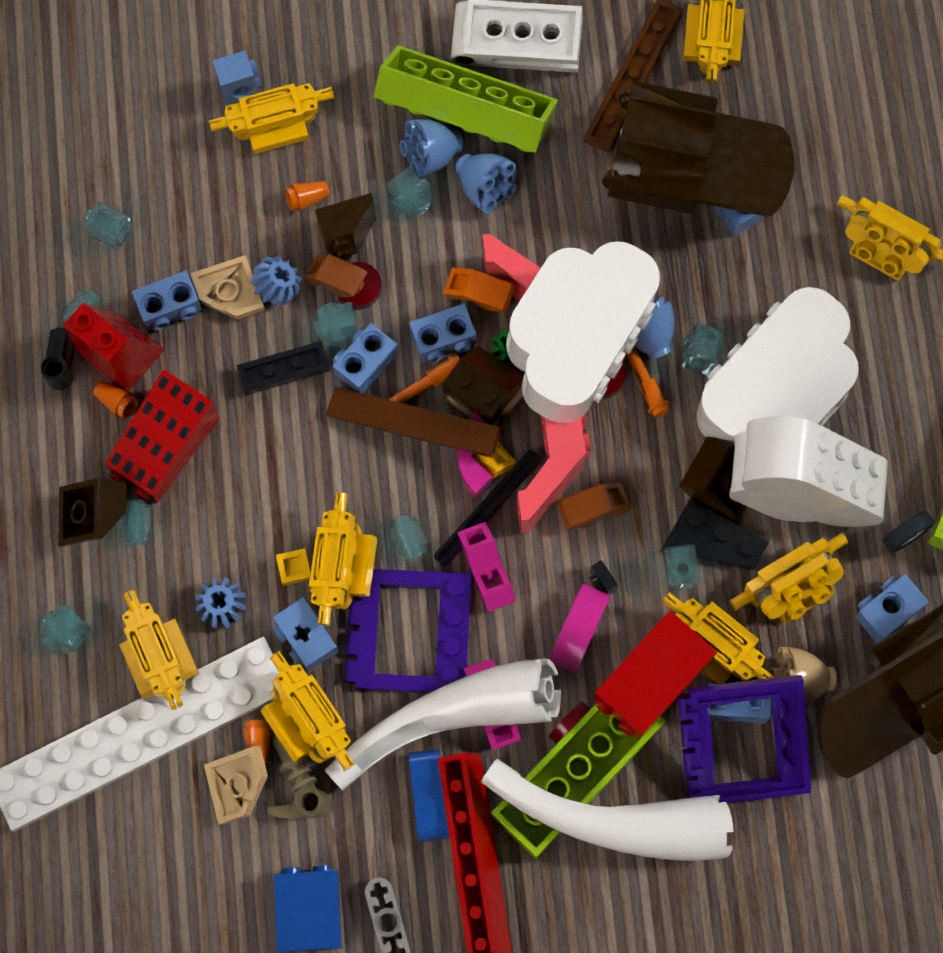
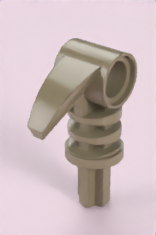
(302, 789)

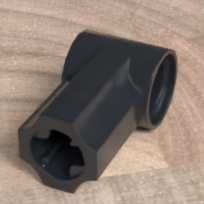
(58, 356)

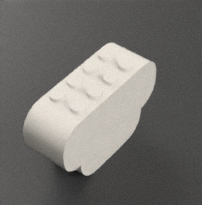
(578, 325)
(784, 368)
(807, 474)

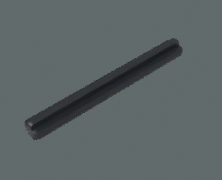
(489, 505)

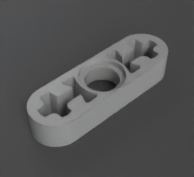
(374, 902)

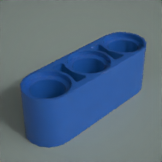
(428, 796)

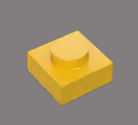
(499, 464)
(293, 567)

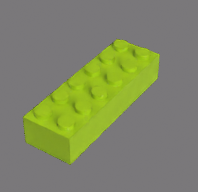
(465, 99)
(575, 771)

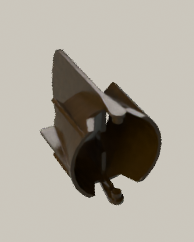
(687, 153)
(890, 704)

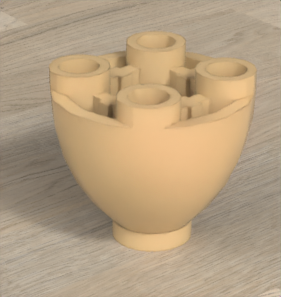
(816, 675)

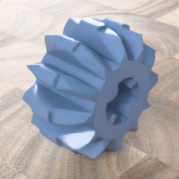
(275, 281)
(231, 599)

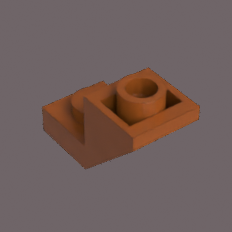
(336, 275)
(592, 504)

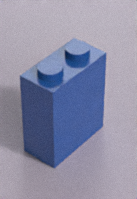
(308, 909)

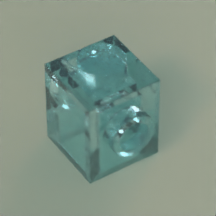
(410, 193)
(107, 225)
(335, 323)
(703, 348)
(678, 555)
(63, 630)

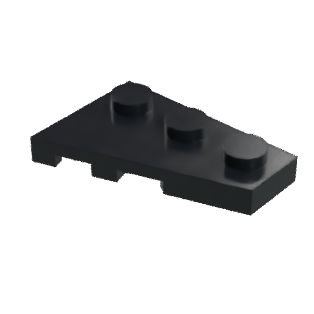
(716, 538)

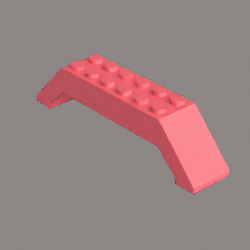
(564, 442)

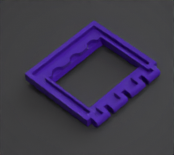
(452, 632)
(789, 737)

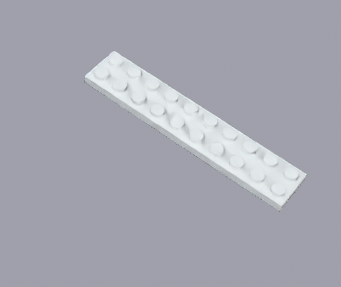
(135, 736)

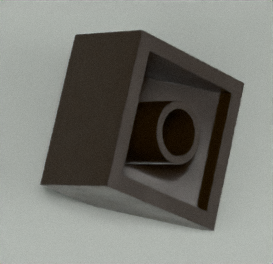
(346, 225)
(482, 384)
(710, 478)
(90, 509)

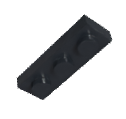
(283, 368)

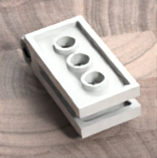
(480, 18)

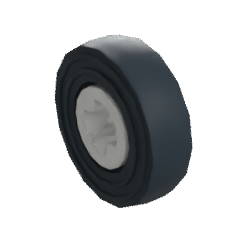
(908, 531)

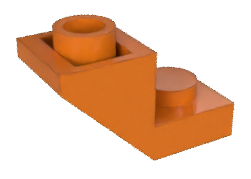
(480, 288)

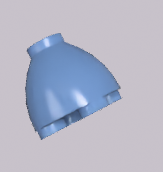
(429, 145)
(487, 179)
(658, 334)

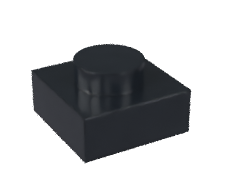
(602, 578)

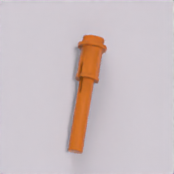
(434, 377)
(657, 404)

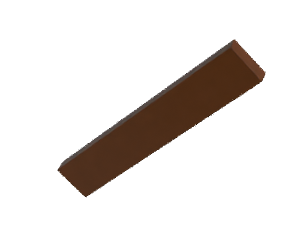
(635, 67)
(414, 422)

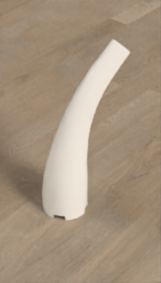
(493, 697)
(662, 830)

